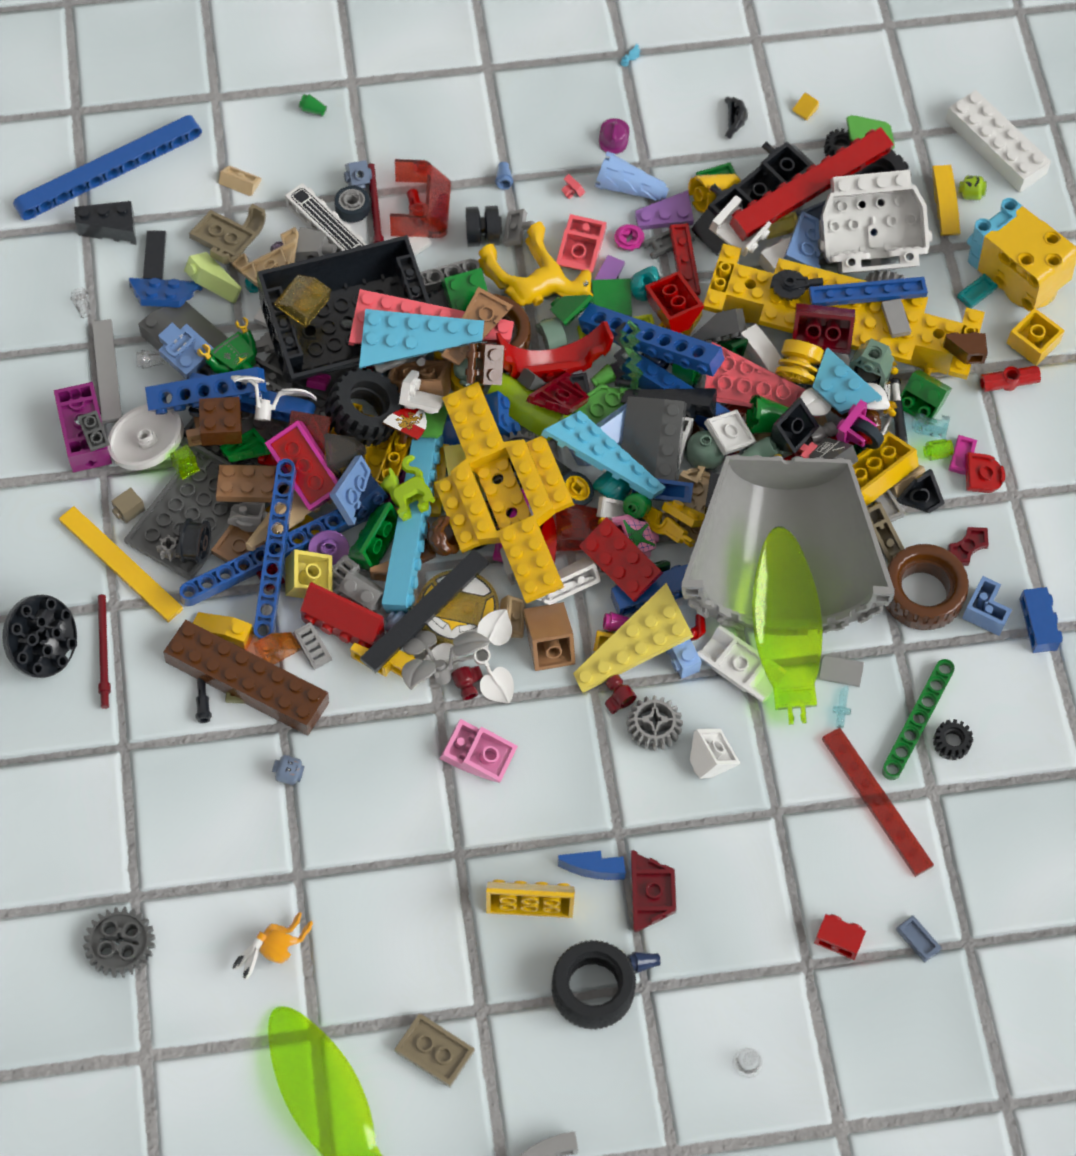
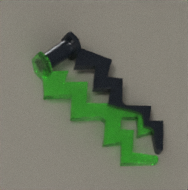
(627, 348)

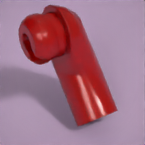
(699, 628)

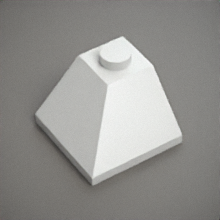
(711, 753)

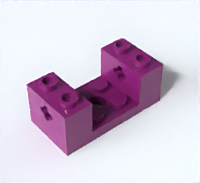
(72, 403)

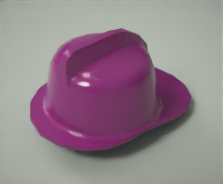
(614, 135)

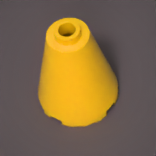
(700, 186)

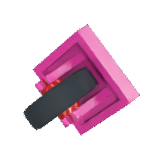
(859, 428)

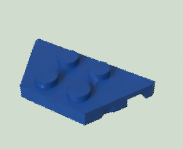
(163, 292)

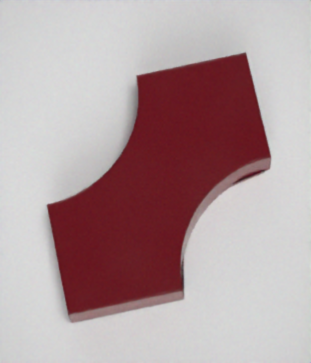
(975, 540)

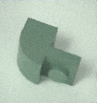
(552, 333)

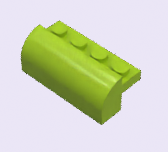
(526, 414)

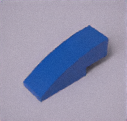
(675, 491)
(593, 866)

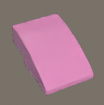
(478, 751)

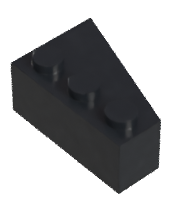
(107, 221)

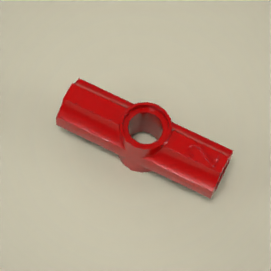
(1001, 379)

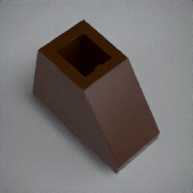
(967, 347)

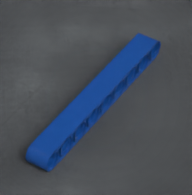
(275, 539)

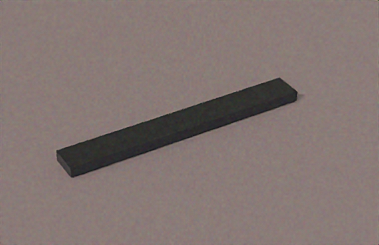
(424, 611)

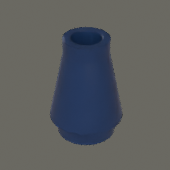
(644, 961)

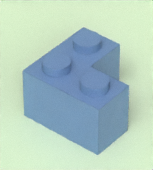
(984, 610)

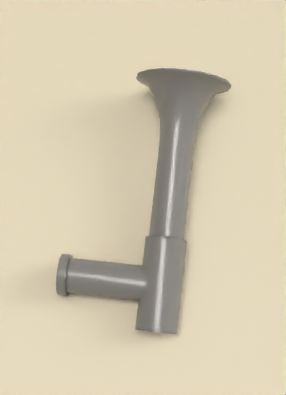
(392, 364)

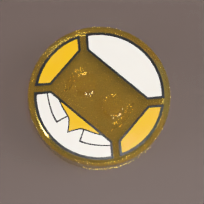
(463, 611)

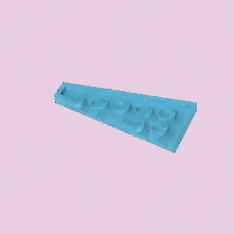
(406, 335)
(602, 452)

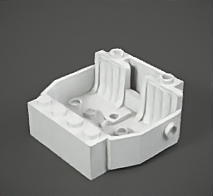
(899, 222)

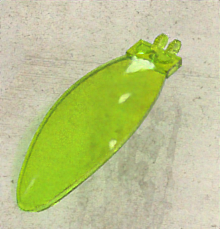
(787, 622)
(319, 1086)

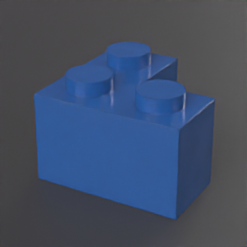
(499, 408)

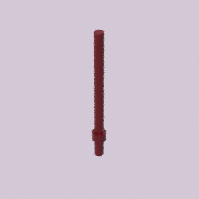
(378, 237)
(104, 686)

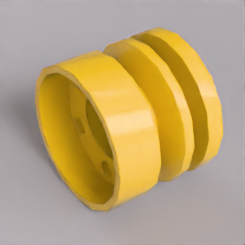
(800, 358)

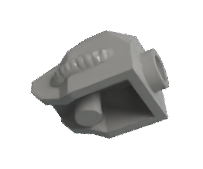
(247, 515)

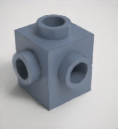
(359, 168)

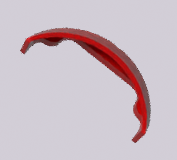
(555, 362)

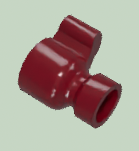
(465, 678)
(622, 694)

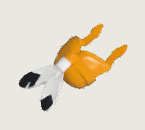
(272, 944)

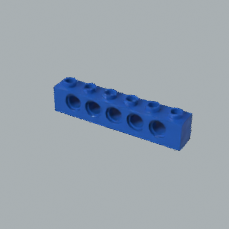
(157, 394)

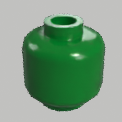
(637, 505)

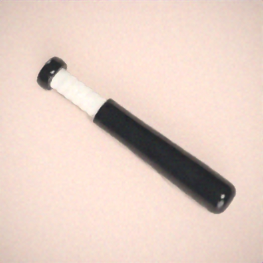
(899, 420)

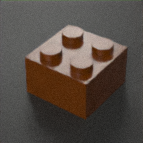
(220, 421)

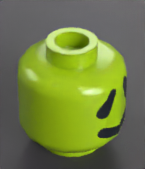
(973, 187)

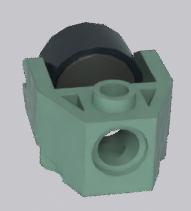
(870, 369)

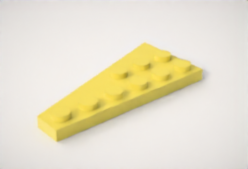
(644, 635)

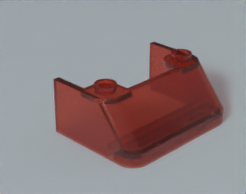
(426, 218)

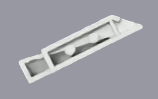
(575, 578)

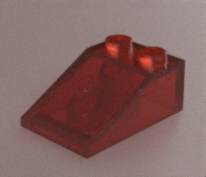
(574, 526)

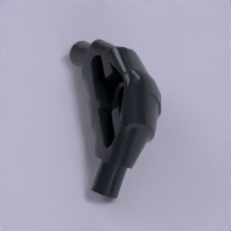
(736, 115)

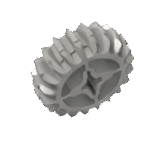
(671, 721)

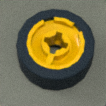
(579, 488)

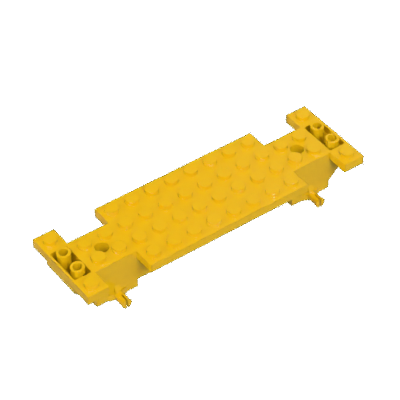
(749, 288)

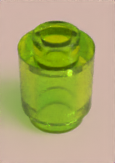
(938, 449)

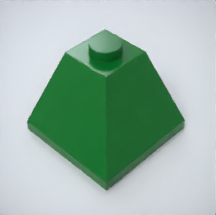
(570, 307)

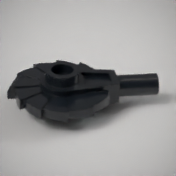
(792, 284)

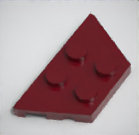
(559, 395)
(651, 891)

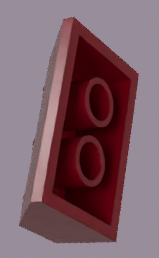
(824, 327)

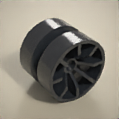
(487, 226)

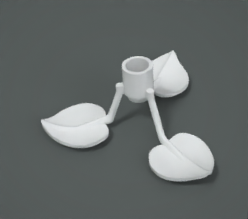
(263, 407)
(820, 407)
(495, 685)

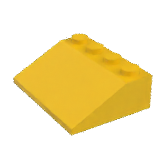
(530, 899)

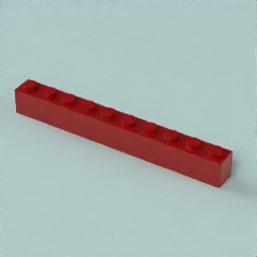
(811, 183)

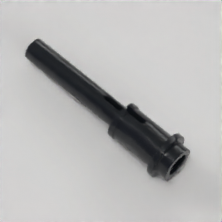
(203, 714)

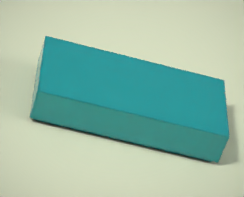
(977, 291)

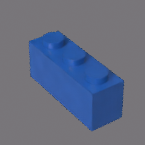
(1040, 620)

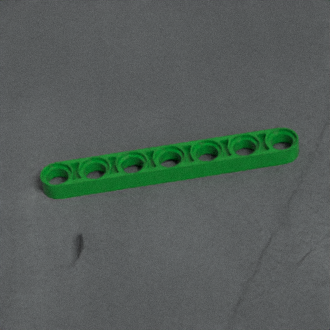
(918, 728)

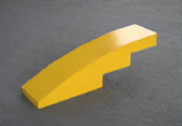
(946, 200)

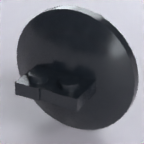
(39, 636)

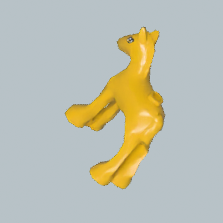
(542, 282)

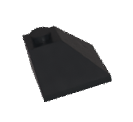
(794, 427)

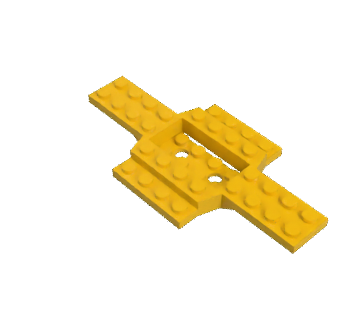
(490, 456)

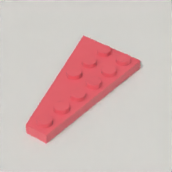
(741, 379)

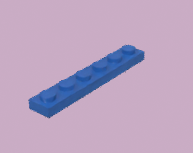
(868, 291)

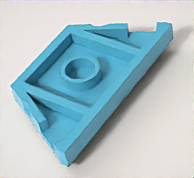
(841, 385)

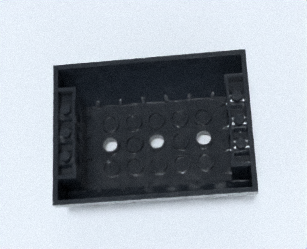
(376, 267)

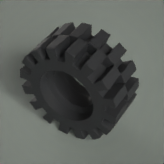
(835, 138)
(949, 750)

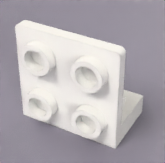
(413, 399)

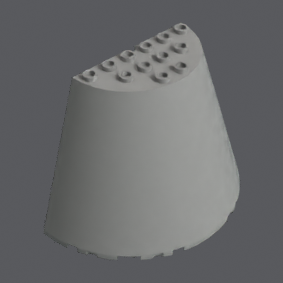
(823, 511)

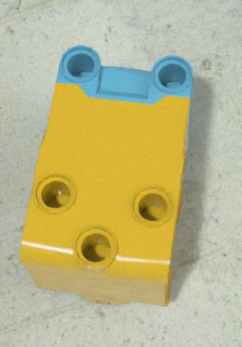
(1022, 255)

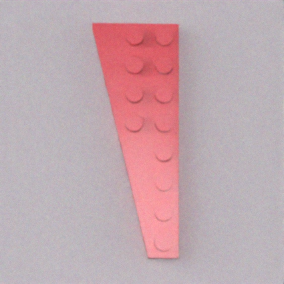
(385, 302)

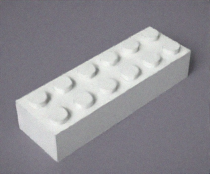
(997, 141)

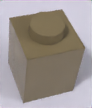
(127, 505)

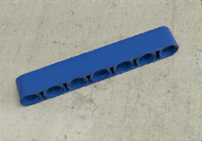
(283, 407)

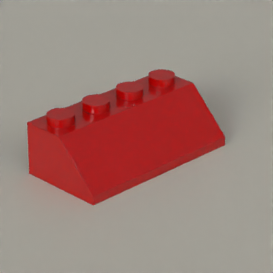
(341, 617)

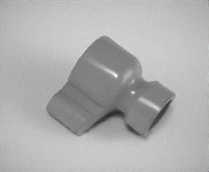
(828, 430)

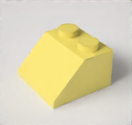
(304, 568)

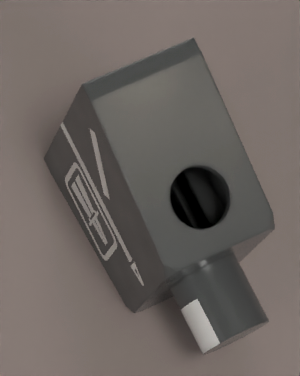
(833, 449)

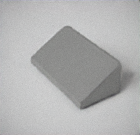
(841, 670)

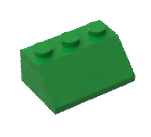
(375, 537)

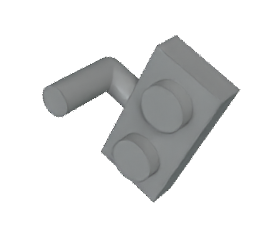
(515, 227)

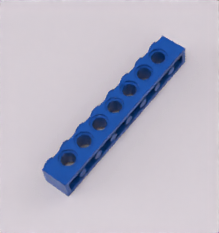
(658, 341)

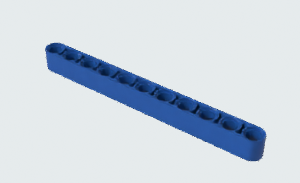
(107, 167)
(254, 565)

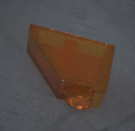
(276, 647)

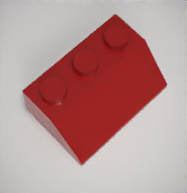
(674, 302)

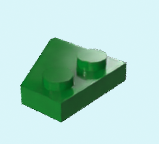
(252, 446)

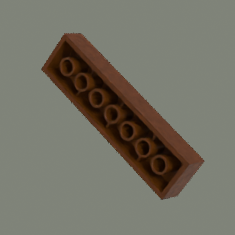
(246, 677)

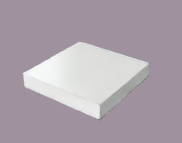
(730, 432)

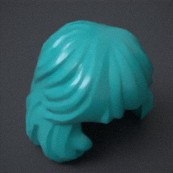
(641, 279)
(611, 487)

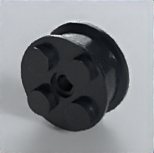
(194, 541)

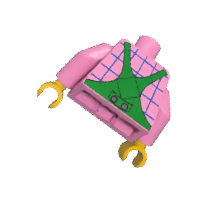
(637, 531)

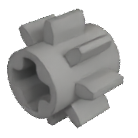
(166, 543)

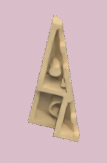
(297, 515)

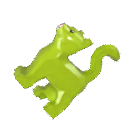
(409, 491)

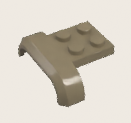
(227, 237)

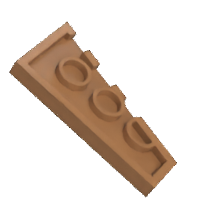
(482, 307)

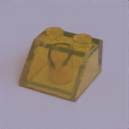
(303, 299)

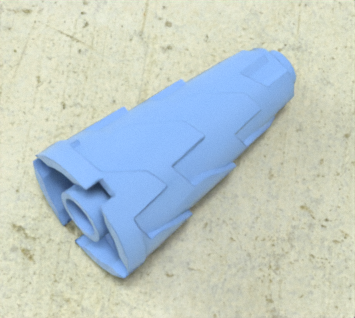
(625, 178)

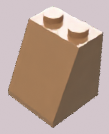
(549, 636)

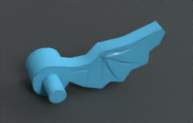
(633, 55)

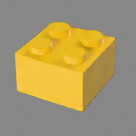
(1035, 336)

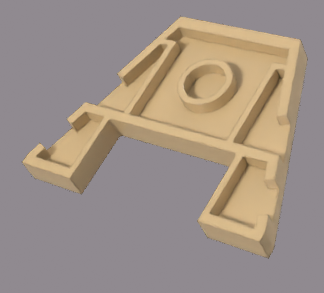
(275, 258)

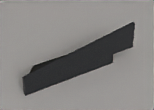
(699, 400)

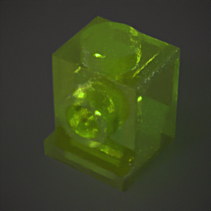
(184, 462)

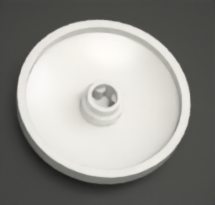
(144, 439)

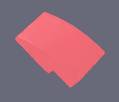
(581, 243)

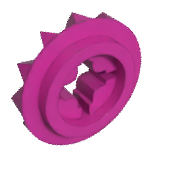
(624, 232)

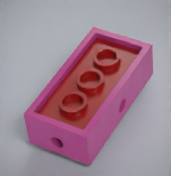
(313, 477)

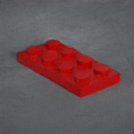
(620, 559)

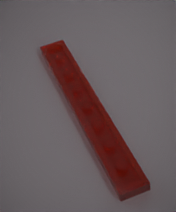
(877, 802)

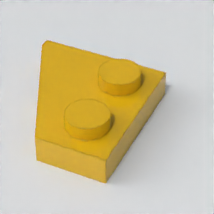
(683, 513)

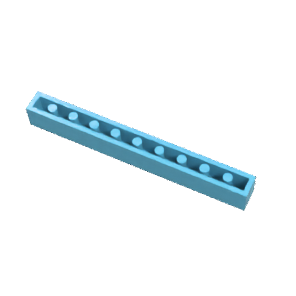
(409, 535)

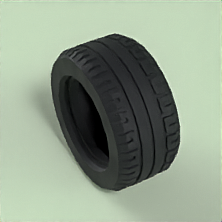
(604, 955)

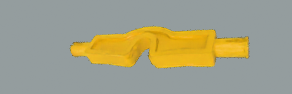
(667, 527)

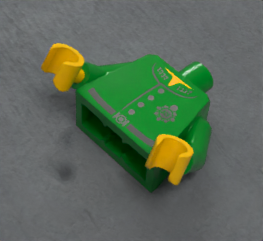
(234, 353)

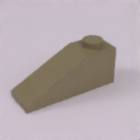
(885, 532)

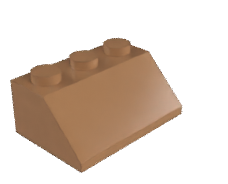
(434, 376)

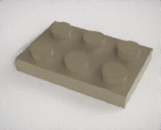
(434, 1050)

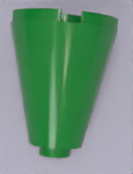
(763, 414)

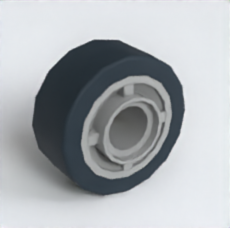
(352, 204)

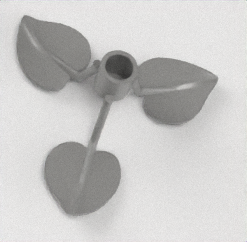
(418, 670)

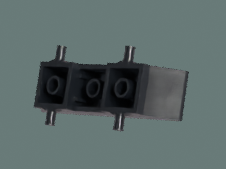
(777, 168)

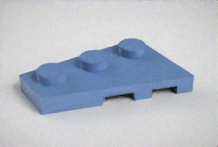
(804, 241)
(349, 488)

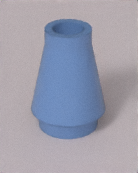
(504, 177)

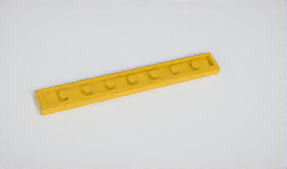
(121, 564)

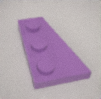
(666, 212)

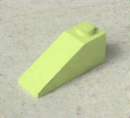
(212, 276)

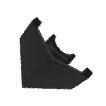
(922, 493)

